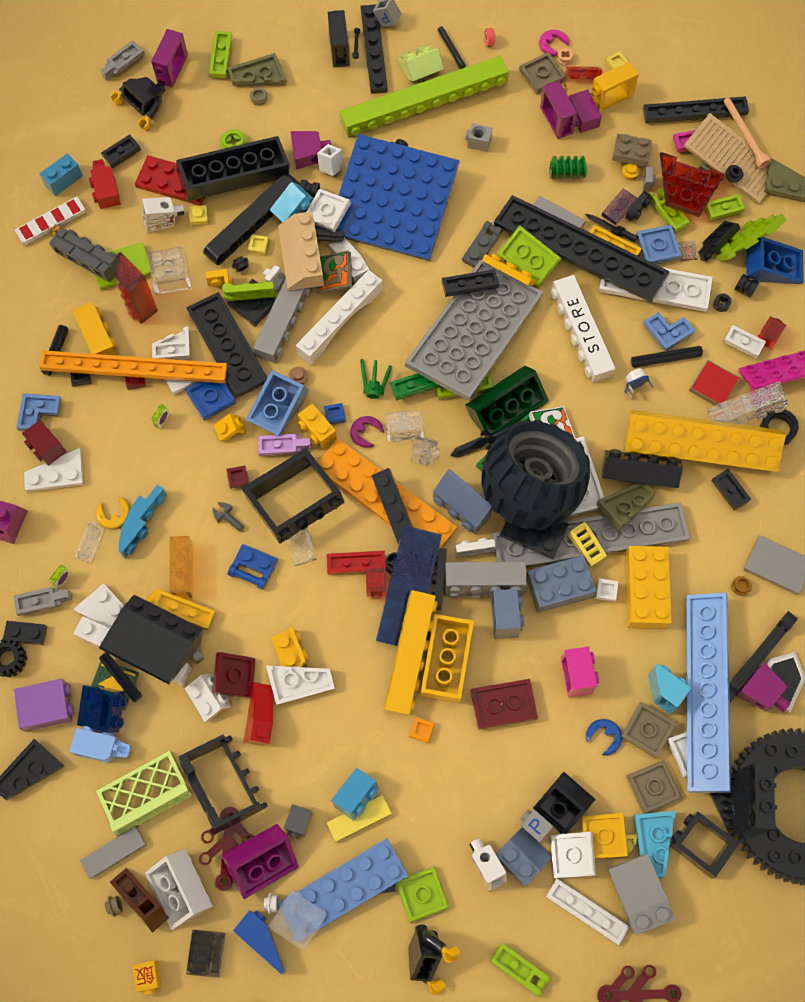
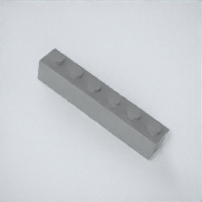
(279, 323)

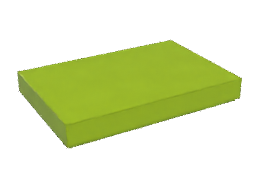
(529, 255)
(137, 256)

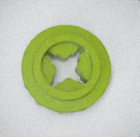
(237, 135)

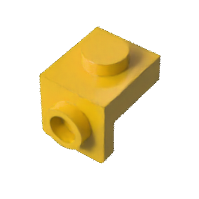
(229, 427)

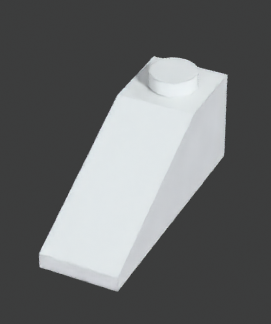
(358, 265)

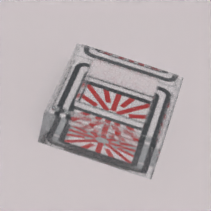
(688, 251)

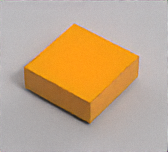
(421, 730)

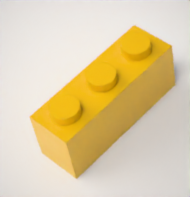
(94, 330)

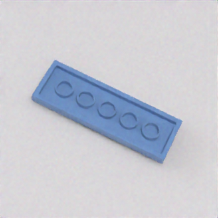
(355, 881)

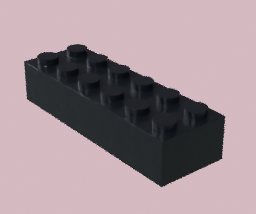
(232, 168)

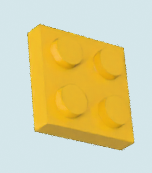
(608, 834)

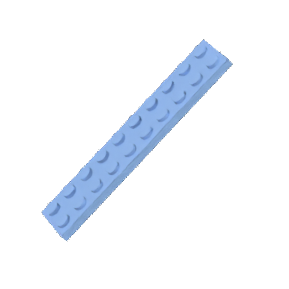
(709, 694)

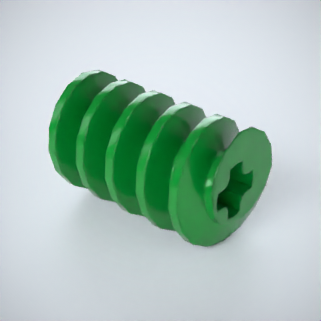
(568, 166)

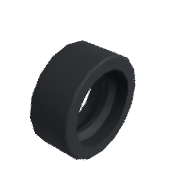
(789, 418)

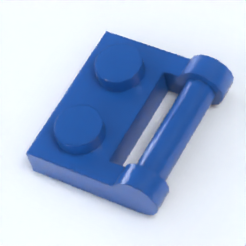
(253, 560)

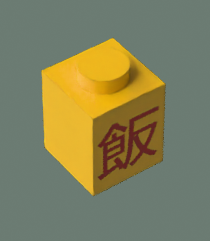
(147, 977)

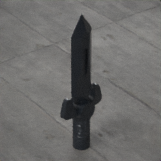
(618, 231)
(477, 443)

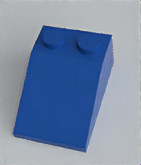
(774, 262)

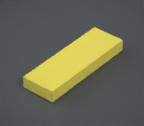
(344, 826)

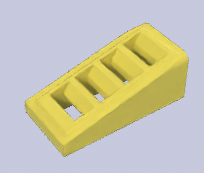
(592, 541)

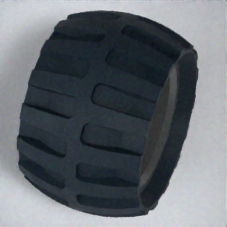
(535, 474)

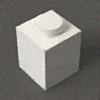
(330, 160)

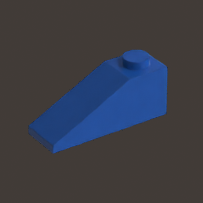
(259, 937)

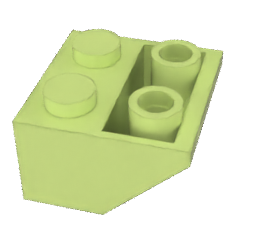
(421, 62)

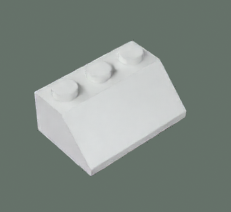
(178, 888)

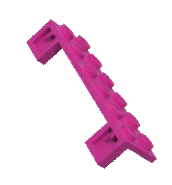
(771, 371)

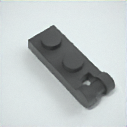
(482, 244)

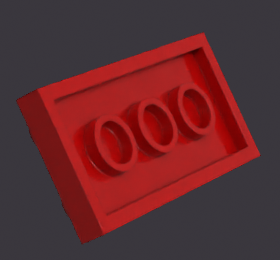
(162, 178)

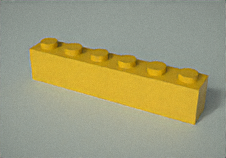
(409, 652)

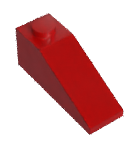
(260, 715)

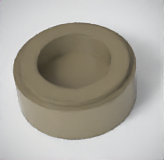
(258, 96)

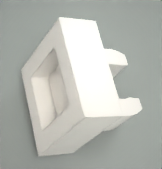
(274, 275)

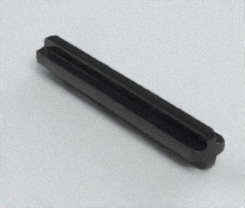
(666, 356)

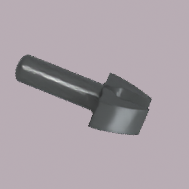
(227, 516)

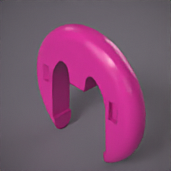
(548, 37)

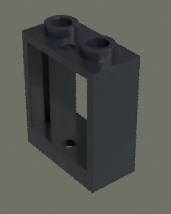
(338, 38)
(722, 857)

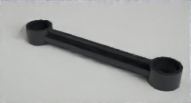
(761, 653)

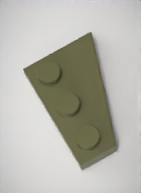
(784, 182)
(625, 504)

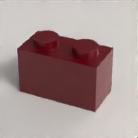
(43, 442)

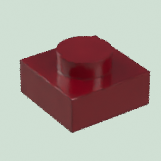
(135, 382)
(237, 477)

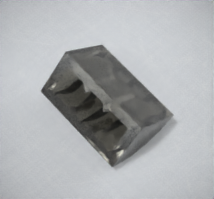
(205, 953)

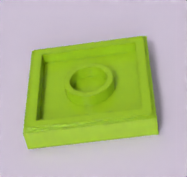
(422, 894)

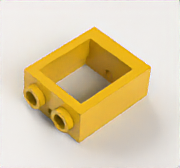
(614, 86)

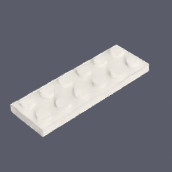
(678, 290)

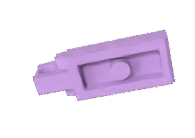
(282, 445)

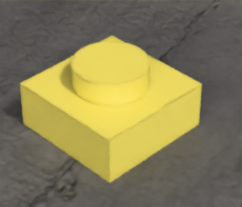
(198, 215)

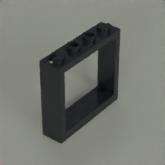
(278, 476)

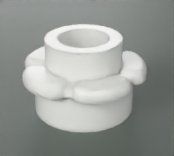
(271, 903)

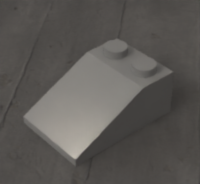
(641, 894)

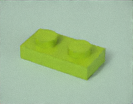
(724, 207)

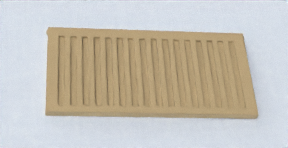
(723, 147)

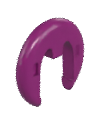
(358, 426)

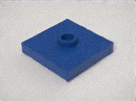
(210, 398)

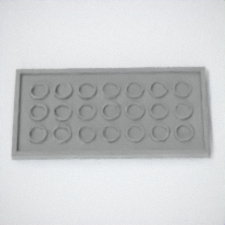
(473, 334)

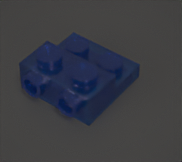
(101, 708)

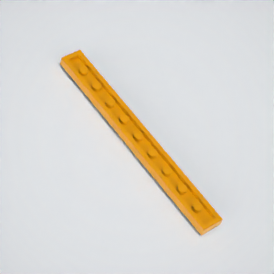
(133, 366)

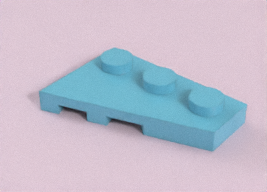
(654, 838)

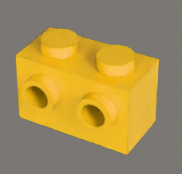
(316, 426)

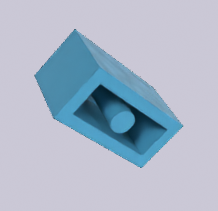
(61, 174)
(355, 794)

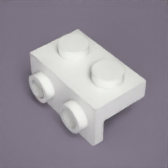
(204, 699)

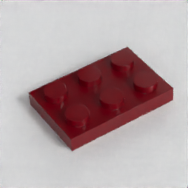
(504, 704)

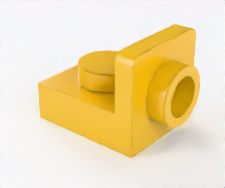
(218, 277)

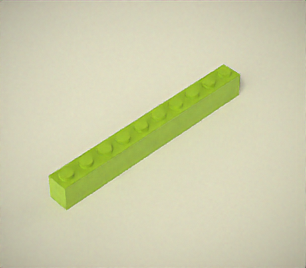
(424, 96)

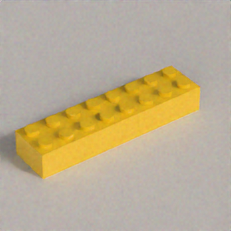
(704, 440)

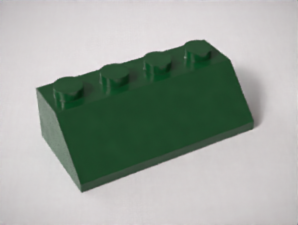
(508, 401)

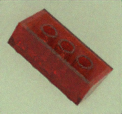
(134, 290)

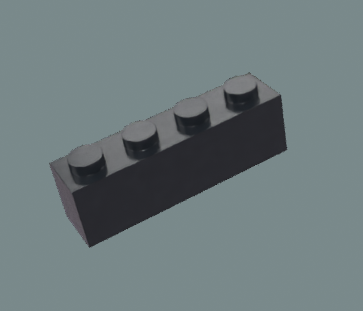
(642, 468)

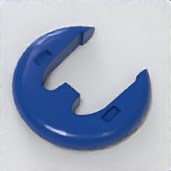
(611, 728)

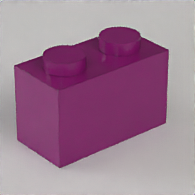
(587, 112)

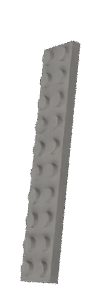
(648, 528)

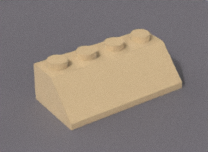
(300, 252)

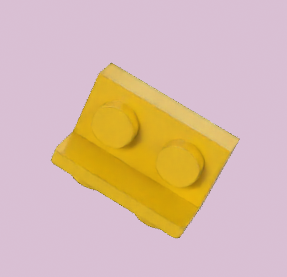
(288, 648)

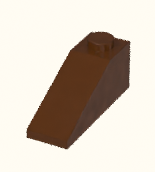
(139, 900)

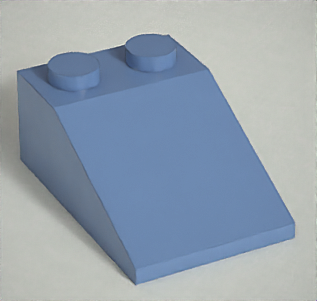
(277, 403)

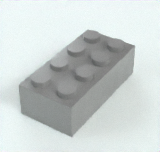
(481, 578)

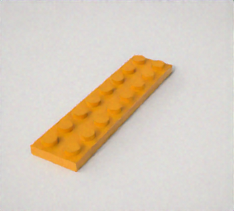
(353, 475)

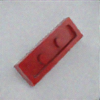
(355, 562)

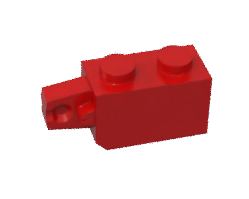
(104, 184)

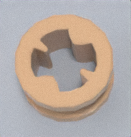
(565, 61)

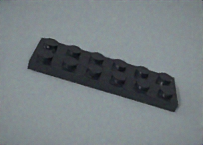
(227, 344)

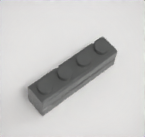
(84, 253)

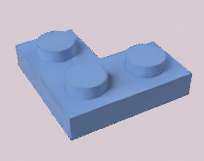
(666, 334)
(35, 405)

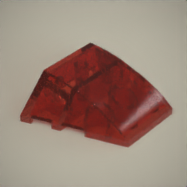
(687, 186)

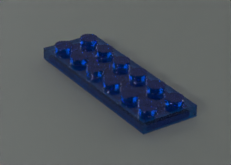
(410, 572)

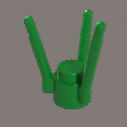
(374, 389)

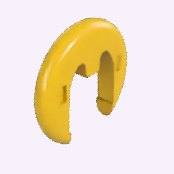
(115, 522)

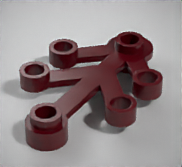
(225, 844)
(634, 993)

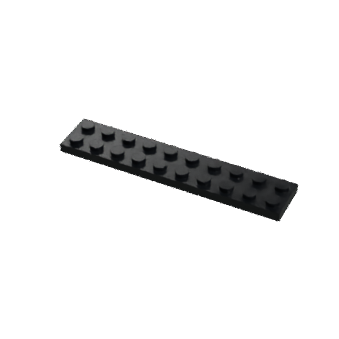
(584, 249)

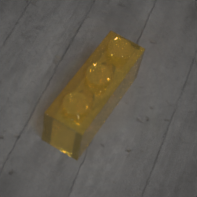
(181, 566)

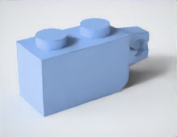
(98, 746)

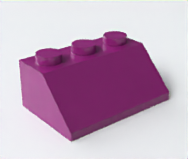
(260, 861)

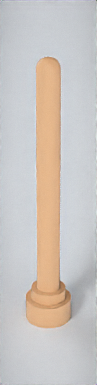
(762, 159)

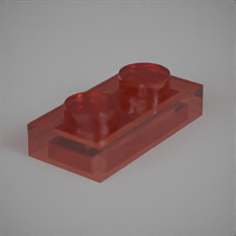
(577, 71)

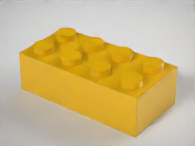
(648, 587)
(447, 658)

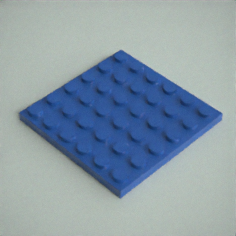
(396, 196)

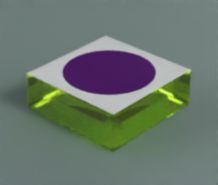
(160, 416)
(59, 576)

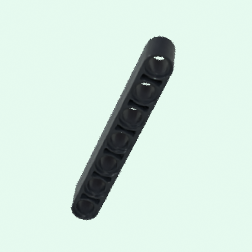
(247, 222)

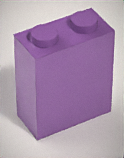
(43, 704)

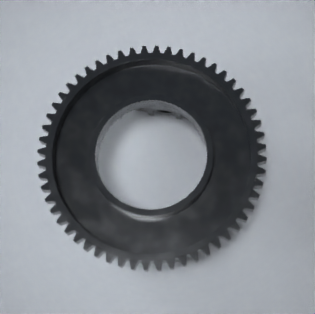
(754, 806)

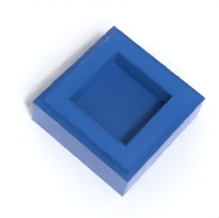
(335, 413)

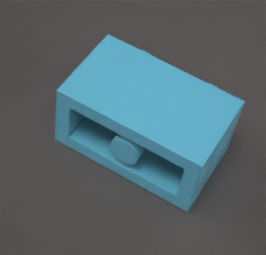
(291, 202)

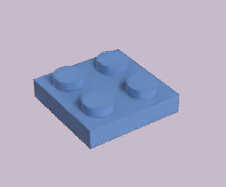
(659, 244)

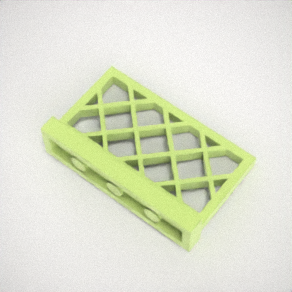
(150, 809)

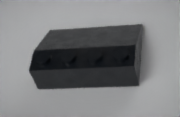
(152, 639)

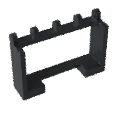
(185, 762)

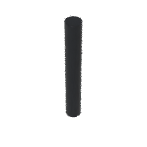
(451, 47)

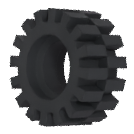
(19, 658)

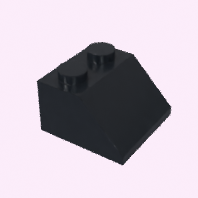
(564, 803)

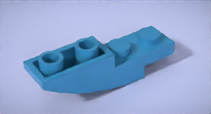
(135, 524)

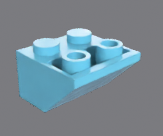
(667, 689)

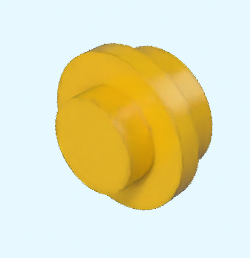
(630, 171)

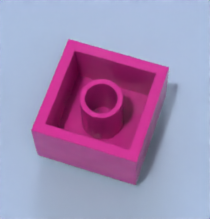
(579, 671)

